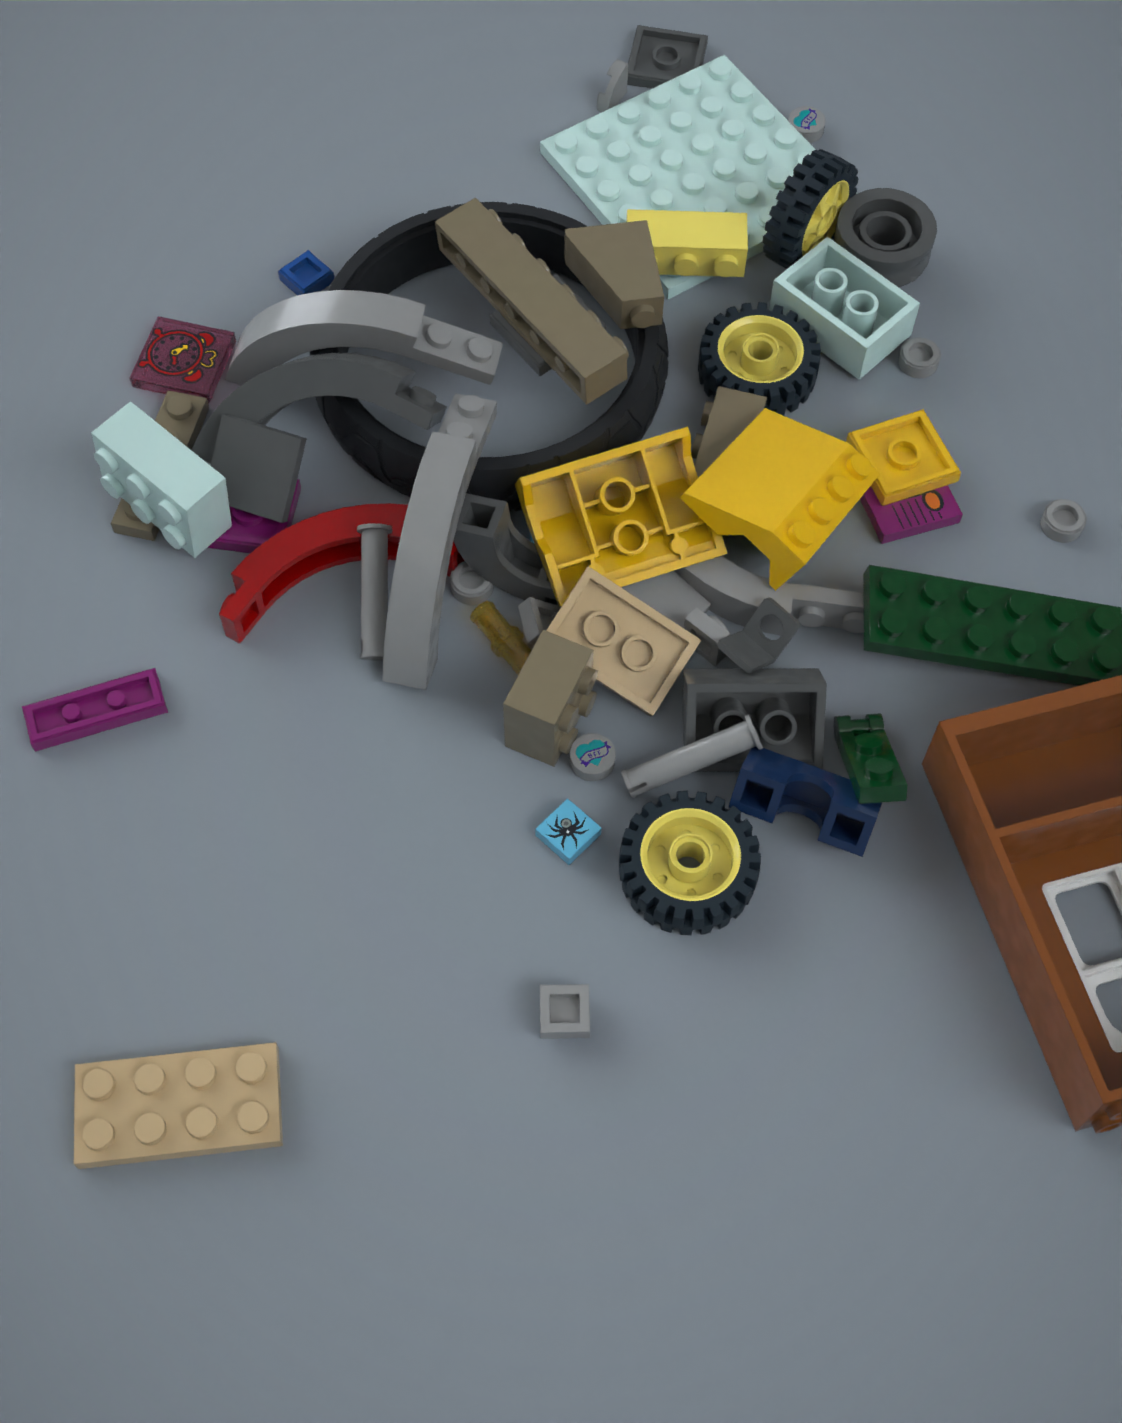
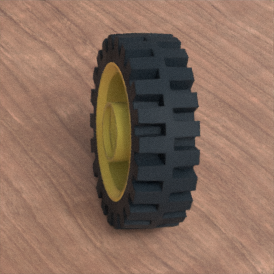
(808, 206)
(760, 355)
(684, 895)

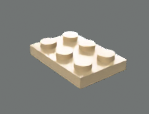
(633, 644)

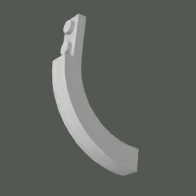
(360, 321)
(429, 538)
(738, 594)

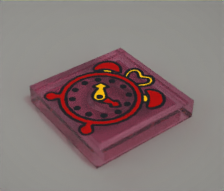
(183, 358)

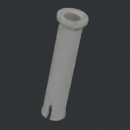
(374, 589)
(691, 757)

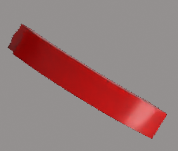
(302, 552)

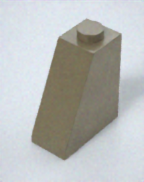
(618, 271)

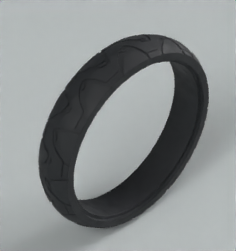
(412, 250)

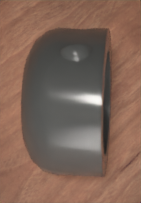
(888, 233)

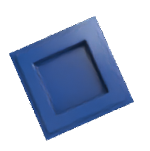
(306, 274)

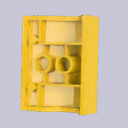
(781, 490)
(618, 514)

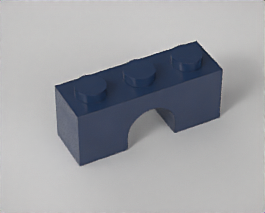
(780, 784)

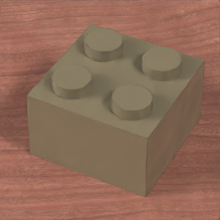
(549, 698)

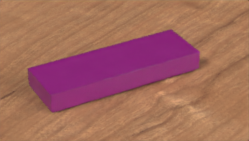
(94, 709)

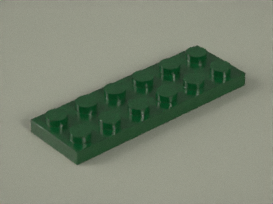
(990, 627)

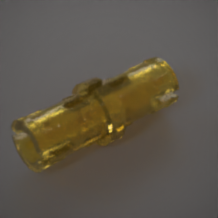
(505, 639)

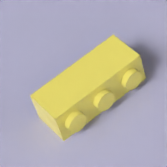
(697, 241)

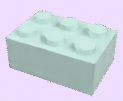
(847, 305)
(162, 480)

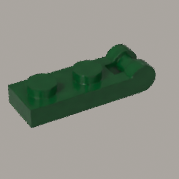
(869, 759)

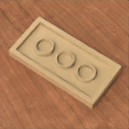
(177, 1105)

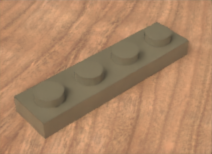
(183, 418)

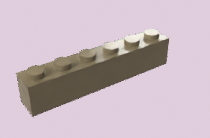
(533, 300)

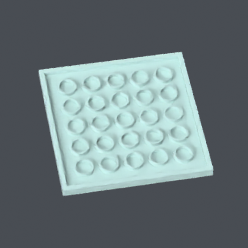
(683, 147)

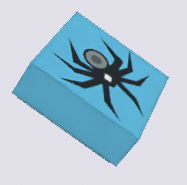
(568, 831)

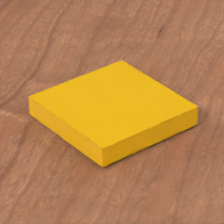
(906, 455)

